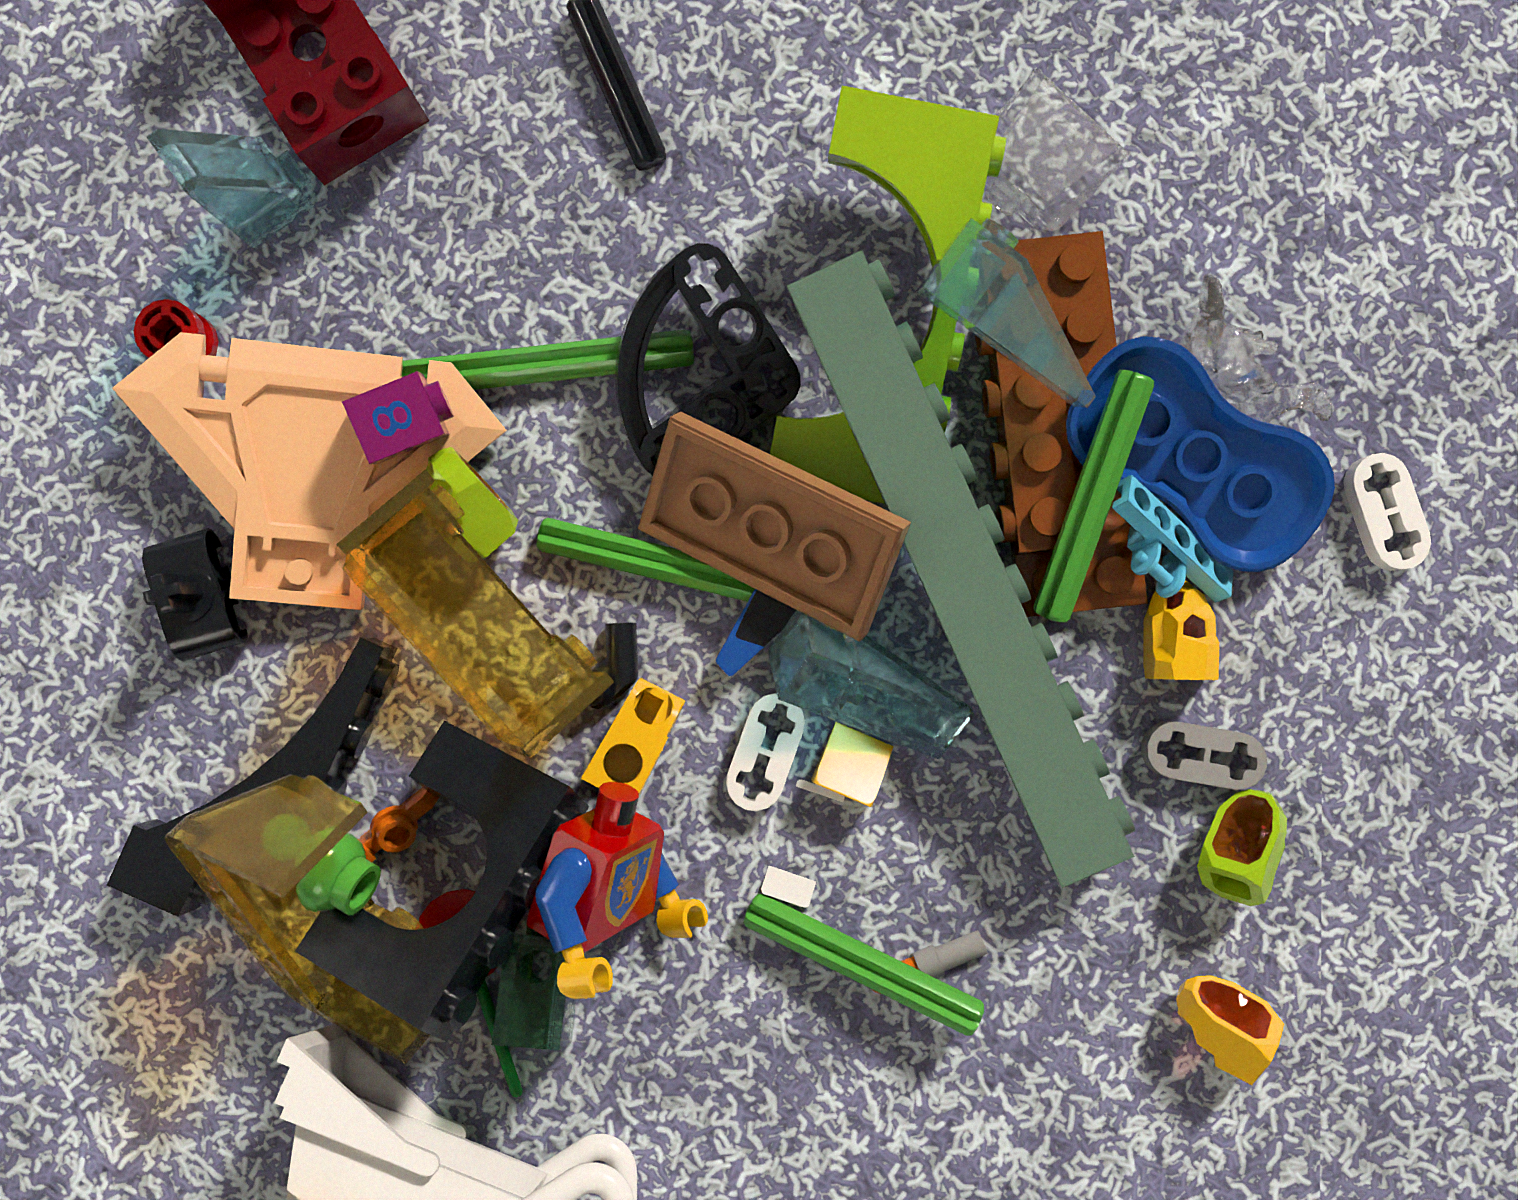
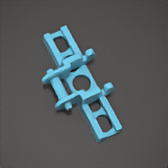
(1186, 557)

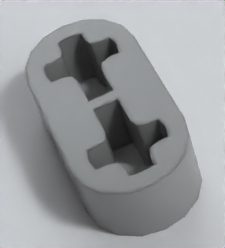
(1201, 769)

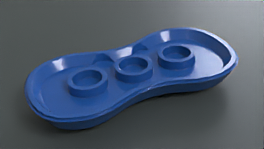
(1236, 481)

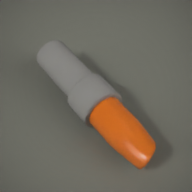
(948, 955)

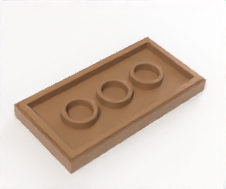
(772, 525)

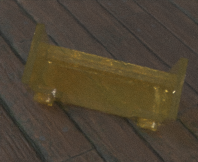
(467, 619)
(248, 865)

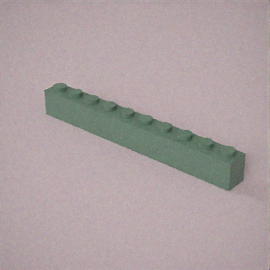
(960, 567)

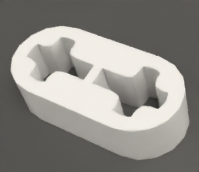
(1401, 507)
(780, 757)

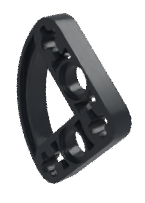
(741, 360)

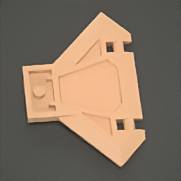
(285, 454)

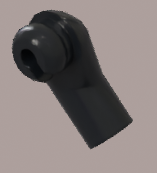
(619, 663)

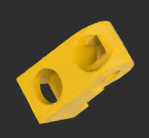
(635, 737)

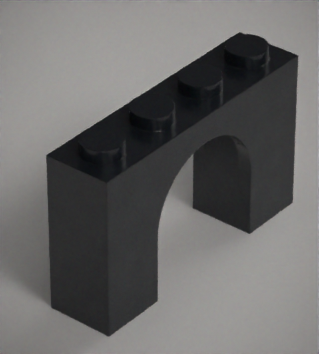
(437, 970)

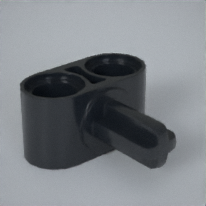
(192, 595)

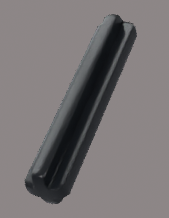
(617, 83)

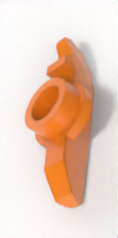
(396, 825)

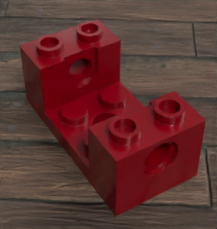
(329, 107)

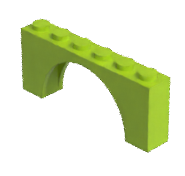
(937, 169)

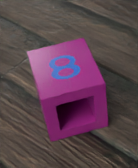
(399, 416)

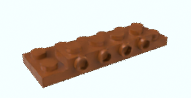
(1032, 433)

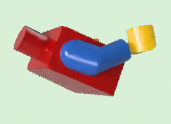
(602, 879)

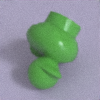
(340, 879)

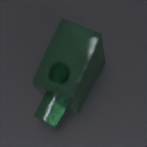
(527, 1008)

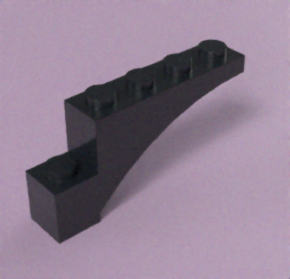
(319, 749)

